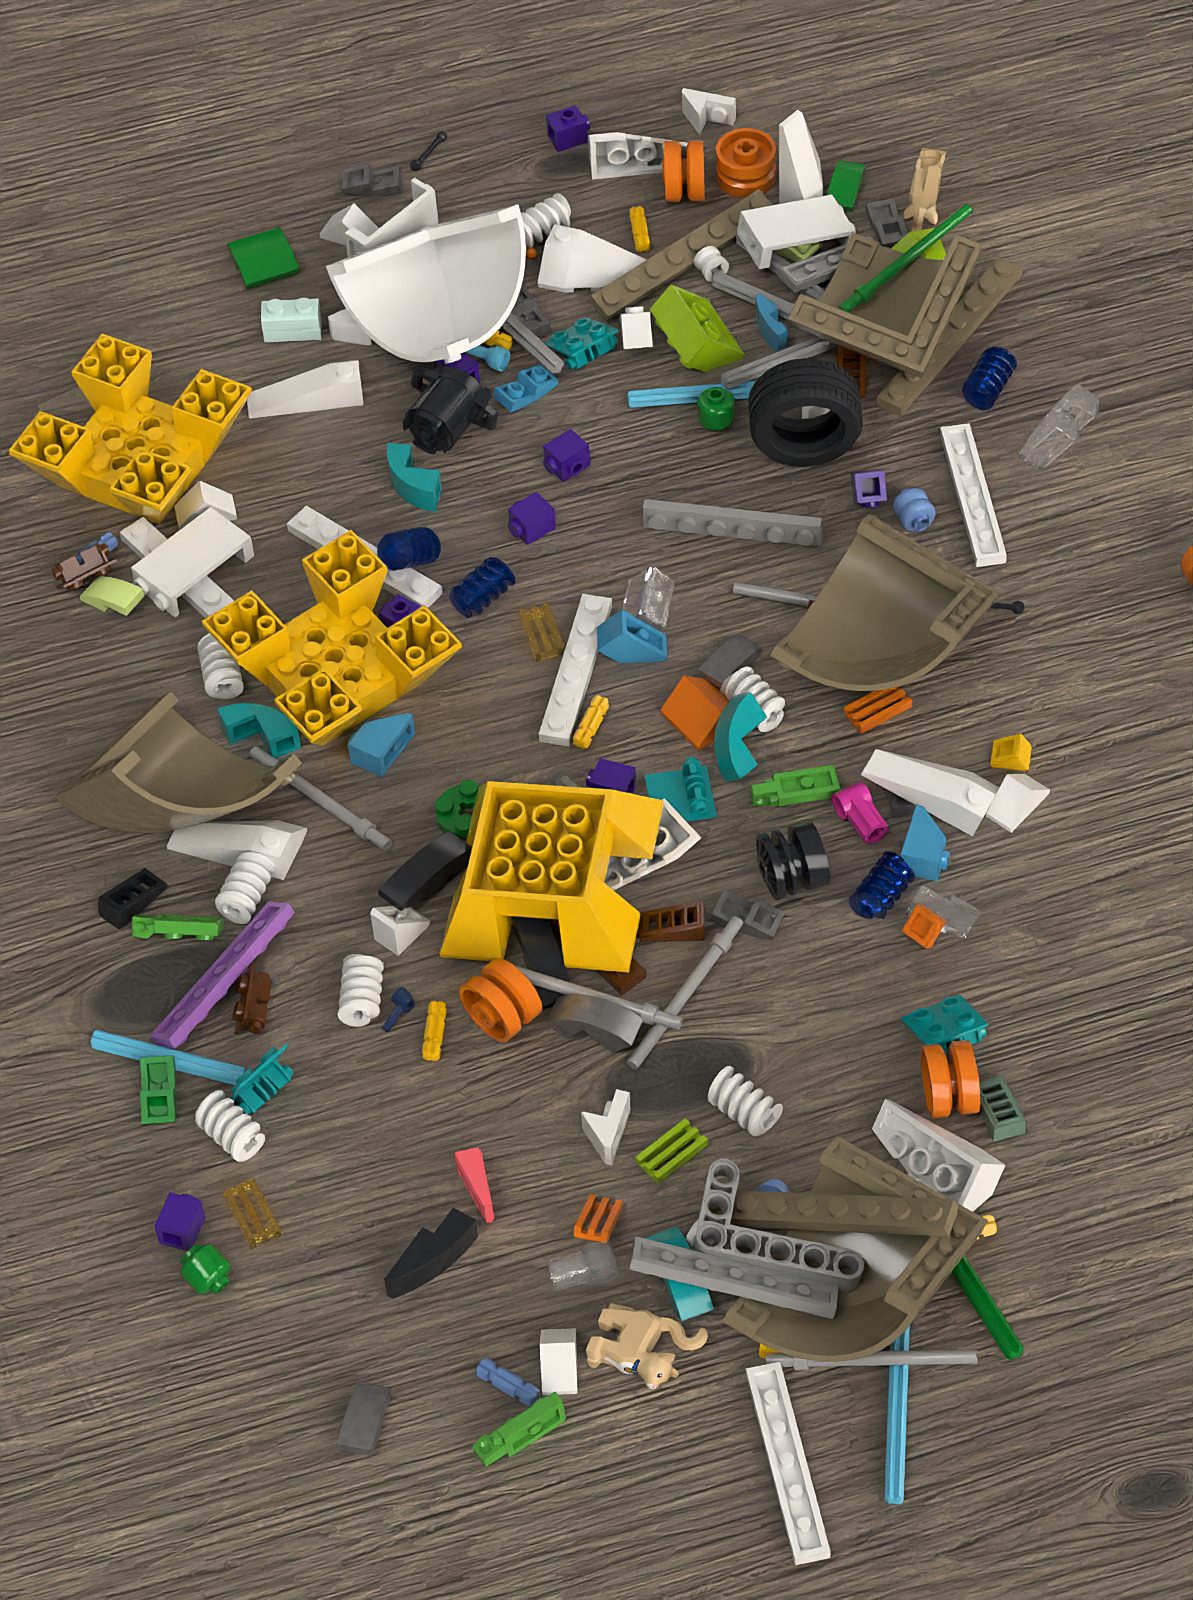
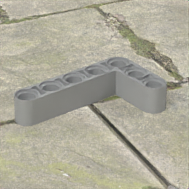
(765, 1243)

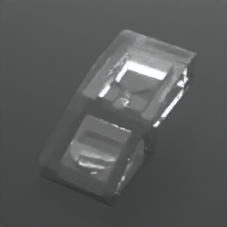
(957, 913)

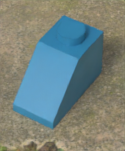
(630, 640)
(380, 742)
(925, 846)

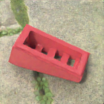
(472, 1173)

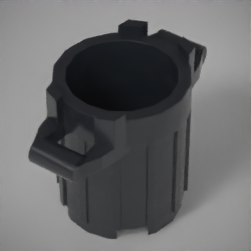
(446, 407)

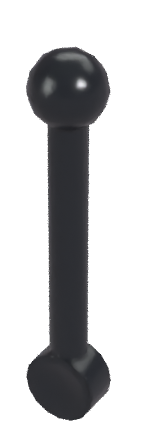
(416, 164)
(1017, 606)

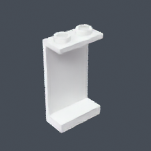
(414, 217)
(792, 225)
(189, 558)

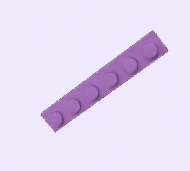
(222, 974)

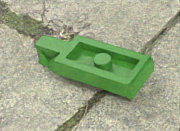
(796, 787)
(176, 925)
(521, 1430)

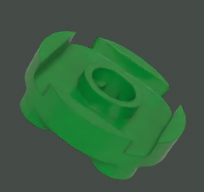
(450, 805)

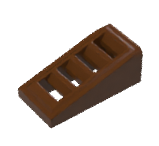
(846, 354)
(685, 932)

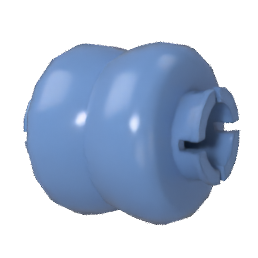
(914, 509)

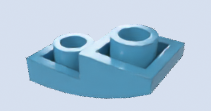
(767, 320)
(528, 388)

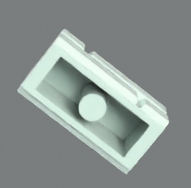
(291, 320)

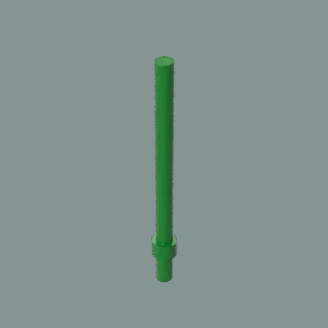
(865, 291)

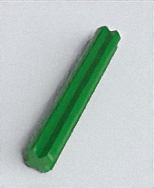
(987, 1309)

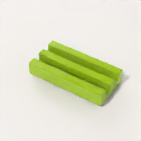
(682, 1128)

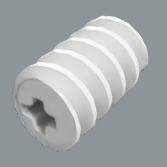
(541, 218)
(219, 670)
(746, 681)
(244, 887)
(360, 989)
(742, 1104)
(229, 1126)

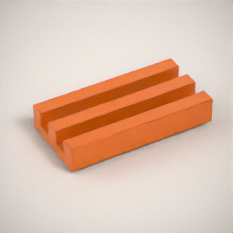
(874, 704)
(600, 1208)

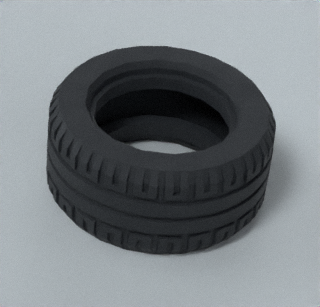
(801, 385)

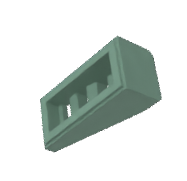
(1005, 1128)

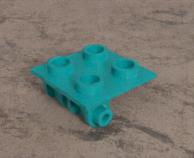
(583, 341)
(684, 790)
(946, 1022)
(268, 1075)

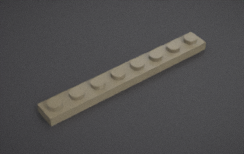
(672, 260)
(964, 320)
(842, 1213)

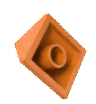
(695, 710)

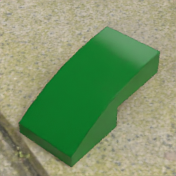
(846, 183)
(158, 1089)

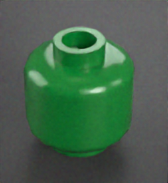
(716, 408)
(205, 1269)

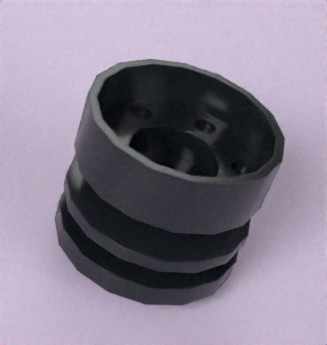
(786, 861)

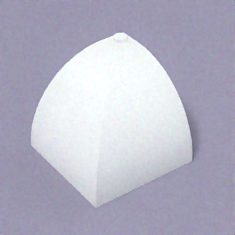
(437, 286)

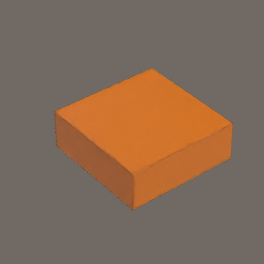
(923, 926)

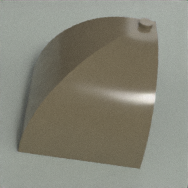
(903, 316)
(884, 614)
(168, 777)
(896, 1278)

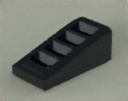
(116, 911)

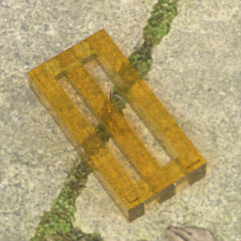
(536, 614)
(261, 1235)

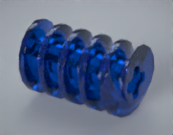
(989, 377)
(409, 548)
(481, 587)
(882, 887)

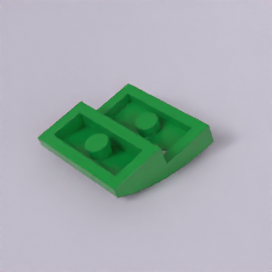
(263, 257)

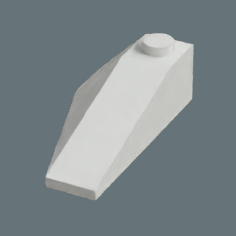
(626, 155)
(798, 161)
(582, 261)
(318, 389)
(943, 791)
(227, 839)
(672, 841)
(938, 1156)

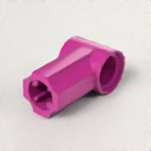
(857, 806)

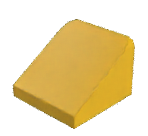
(1011, 753)

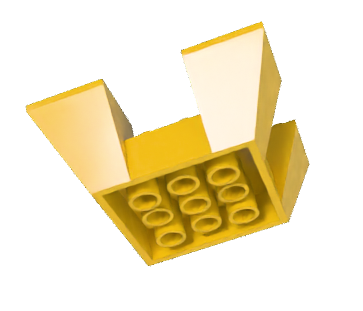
(133, 447)
(337, 657)
(548, 858)

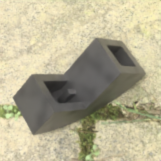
(600, 1018)

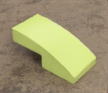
(112, 593)

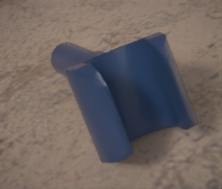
(403, 1002)

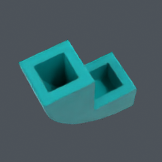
(414, 485)
(249, 719)
(736, 721)
(685, 1298)

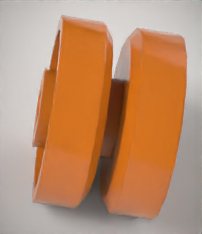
(745, 162)
(682, 171)
(500, 1000)
(950, 1079)

